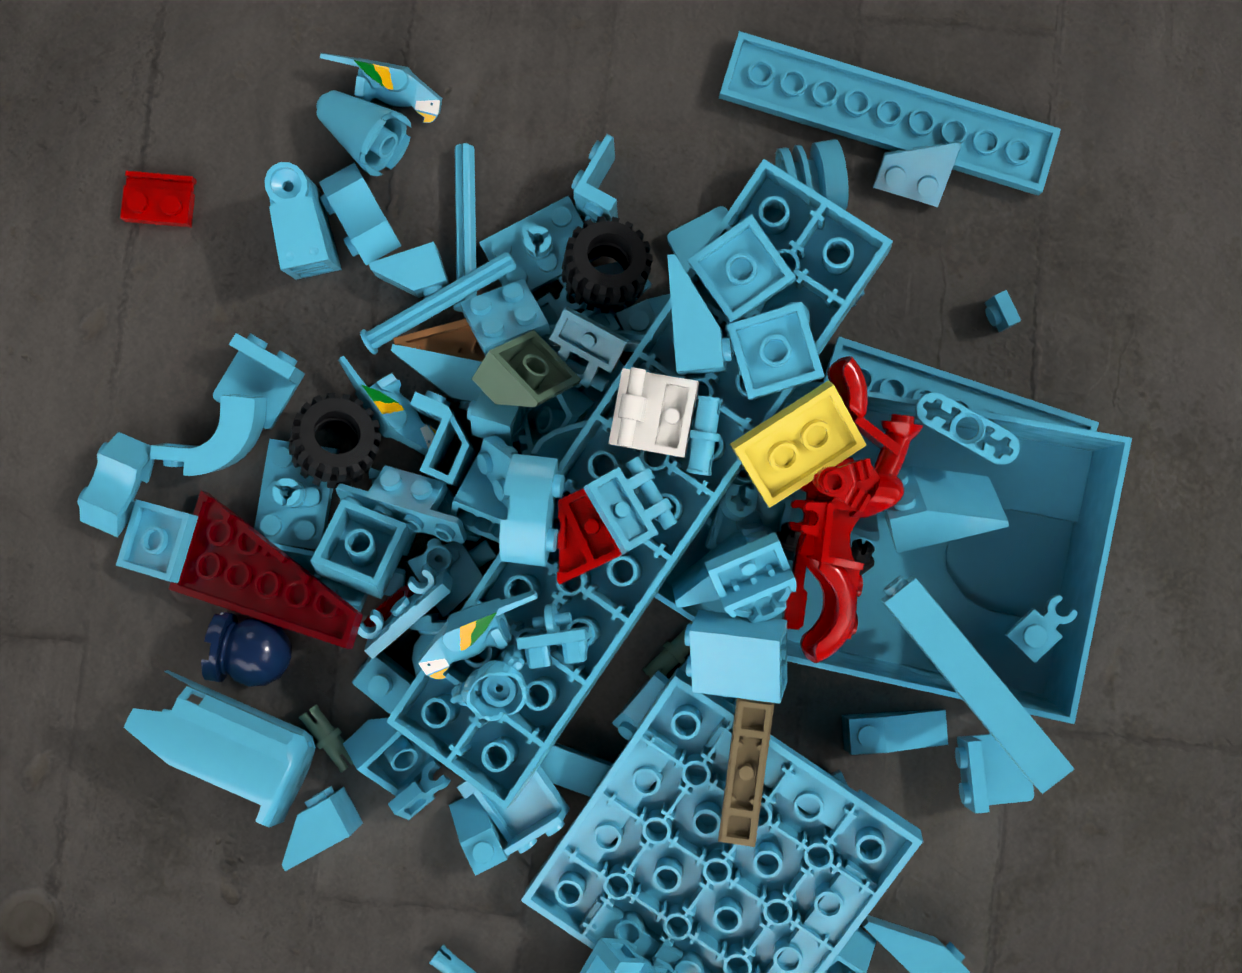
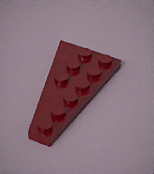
(252, 576)

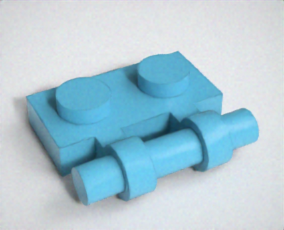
(590, 341)
(622, 510)

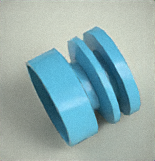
(822, 172)

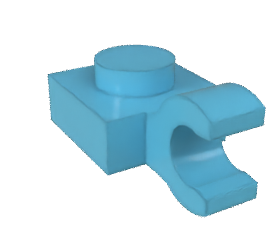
(416, 795)

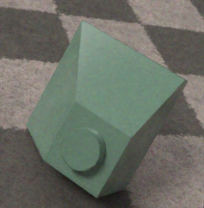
(524, 372)

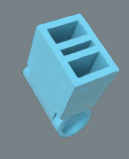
(299, 223)

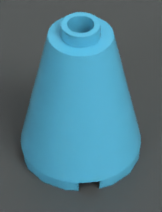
(365, 130)

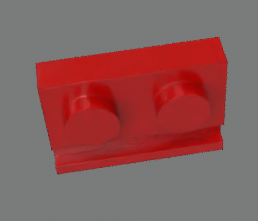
(158, 199)

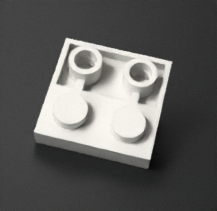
(653, 412)

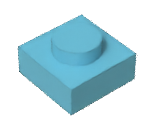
(1001, 311)

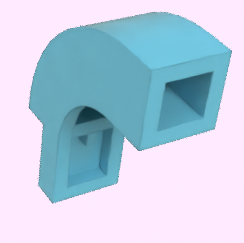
(237, 433)

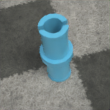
(704, 435)

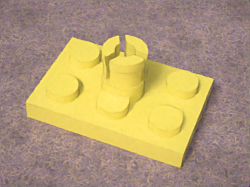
(798, 443)

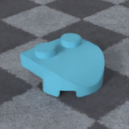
(753, 579)

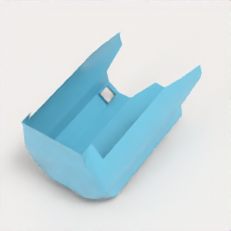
(229, 747)

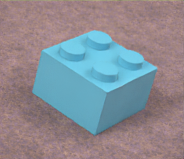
(361, 548)

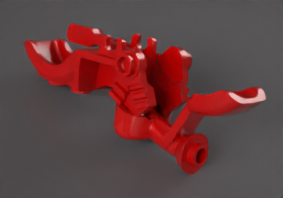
(832, 508)

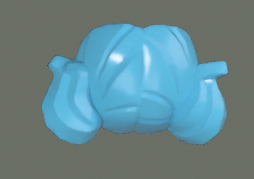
(481, 689)

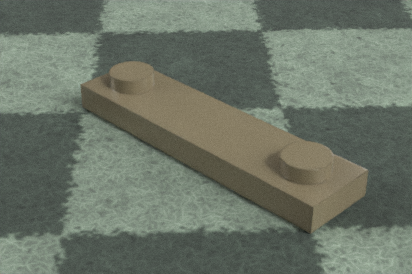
(746, 772)

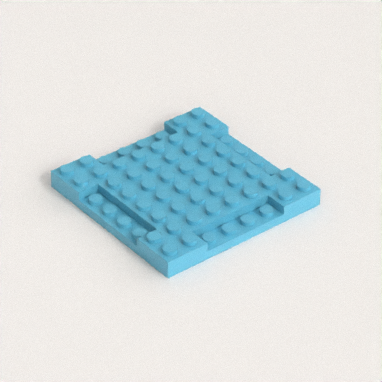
(651, 865)

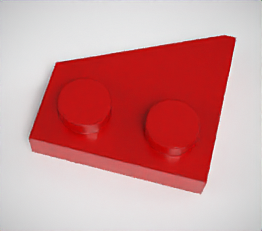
(582, 537)

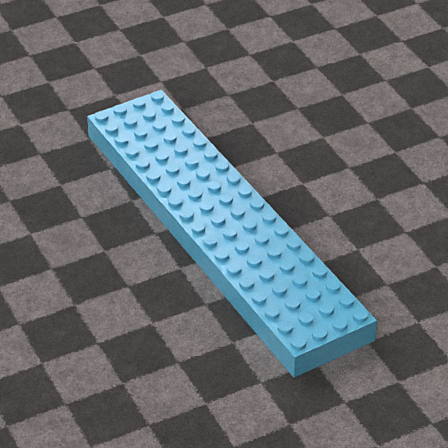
(832, 265)

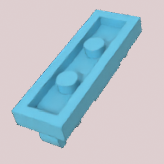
(405, 610)

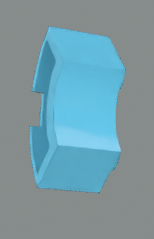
(359, 213)
(116, 480)
(533, 492)

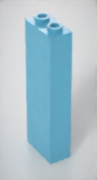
(976, 683)

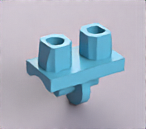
(538, 645)

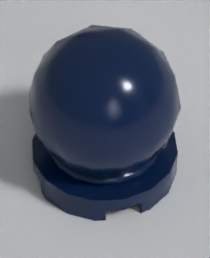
(246, 651)

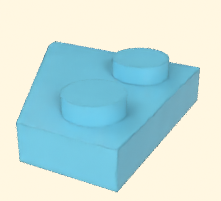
(918, 172)
(494, 463)

